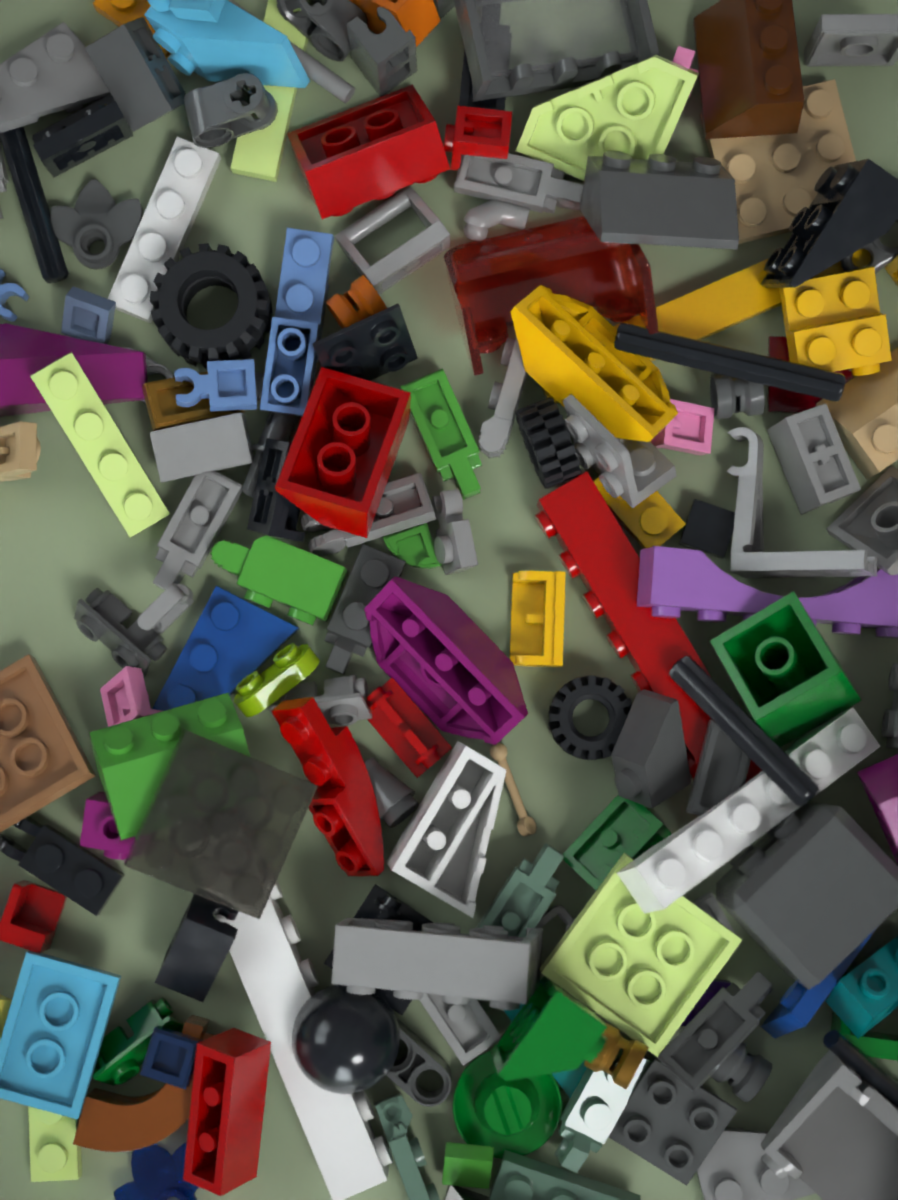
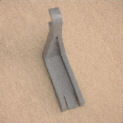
(748, 533)

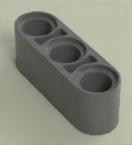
(418, 1059)

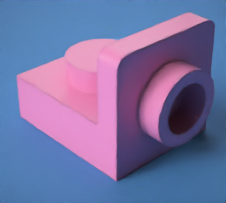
(689, 430)
(126, 697)

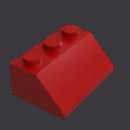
(369, 151)
(345, 450)

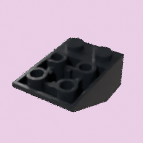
(850, 211)

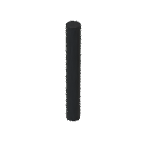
(862, 1065)

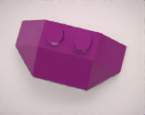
(444, 662)

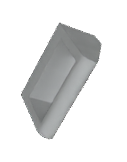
(405, 258)

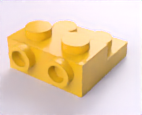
(837, 322)

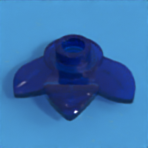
(157, 1176)

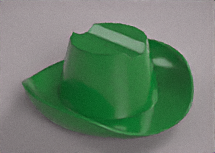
(504, 1113)

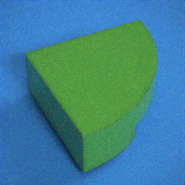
(413, 546)

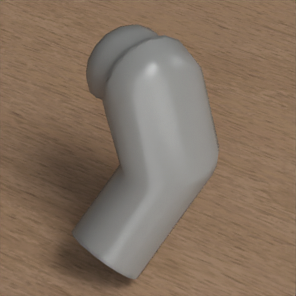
(493, 213)

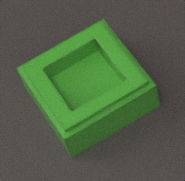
(467, 1165)

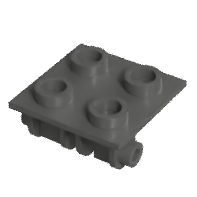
(671, 1123)

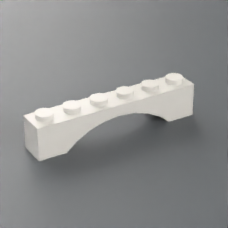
(744, 816)

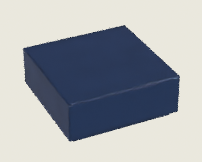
(170, 1057)

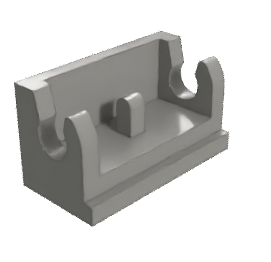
(202, 447)
(813, 458)

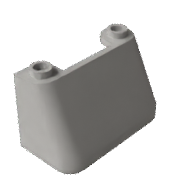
(837, 1136)

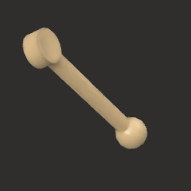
(525, 824)

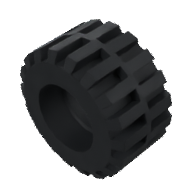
(204, 270)

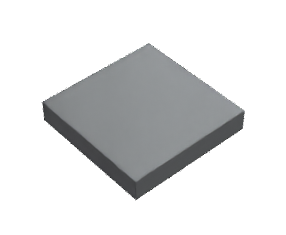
(853, 40)

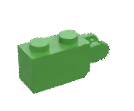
(283, 574)

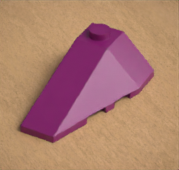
(112, 370)

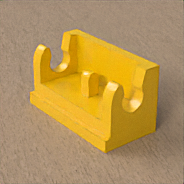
(537, 618)

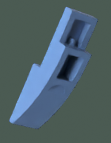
(297, 322)

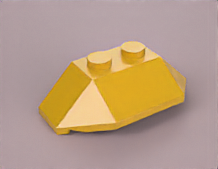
(573, 352)

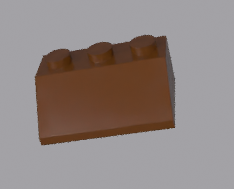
(748, 68)

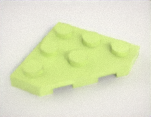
(620, 112)

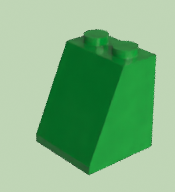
(785, 670)

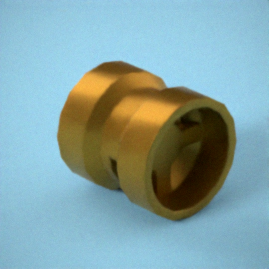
(629, 1062)

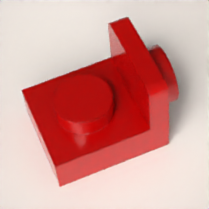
(478, 133)

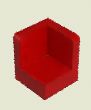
(31, 916)

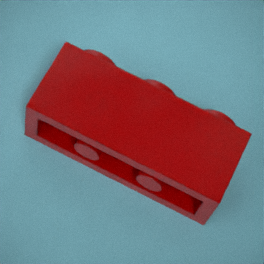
(226, 1111)

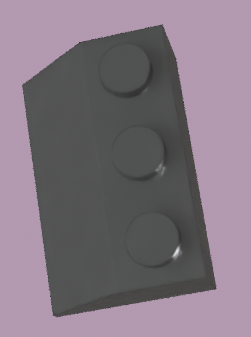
(660, 201)

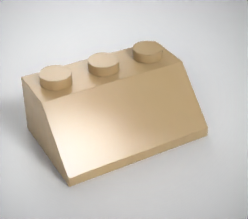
(869, 418)

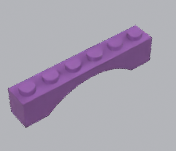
(689, 581)

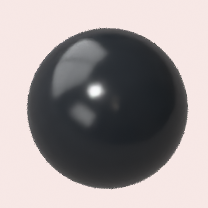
(345, 1039)

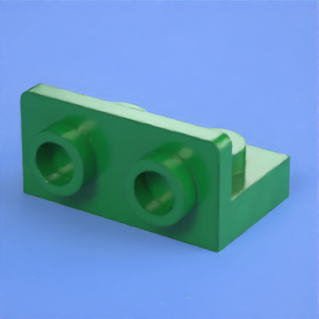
(617, 830)

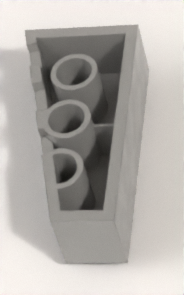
(437, 961)

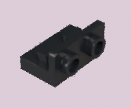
(81, 136)

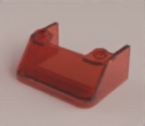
(563, 256)

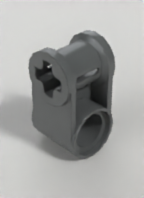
(323, 23)
(225, 110)

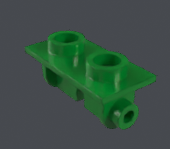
(122, 1056)

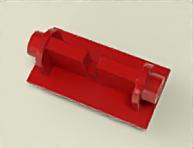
(405, 728)

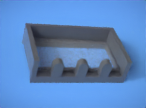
(550, 43)

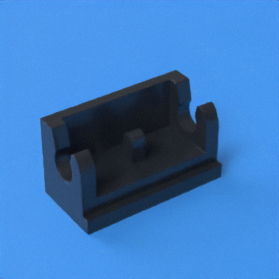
(271, 511)
(197, 948)

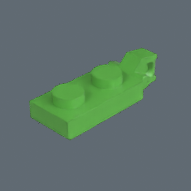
(445, 431)

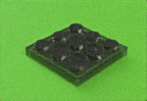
(220, 824)

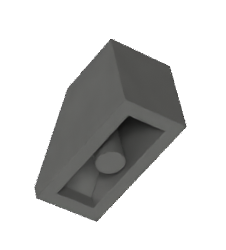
(651, 751)

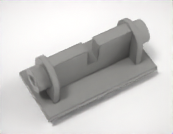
(341, 701)

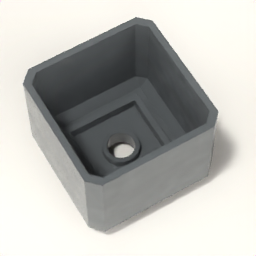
(811, 890)

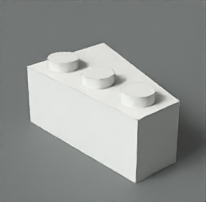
(451, 829)

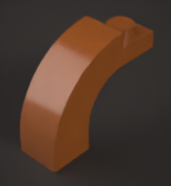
(134, 1122)

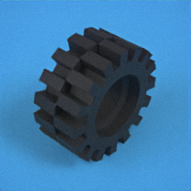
(548, 442)
(562, 710)

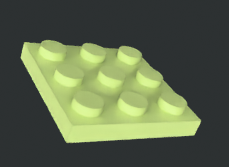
(639, 966)

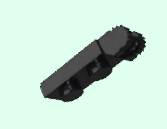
(64, 865)

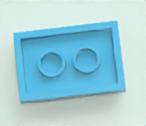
(54, 1033)

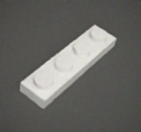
(164, 226)

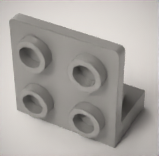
(623, 465)

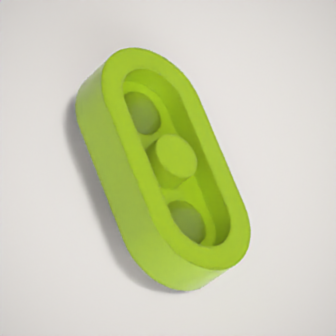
(289, 668)

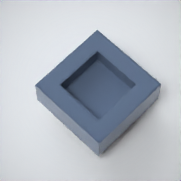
(88, 316)

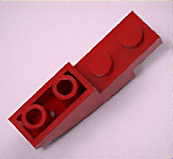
(345, 799)

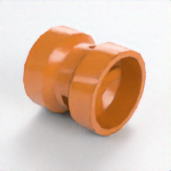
(364, 299)

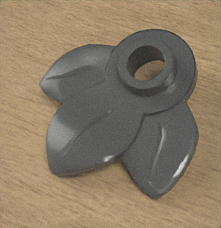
(96, 219)

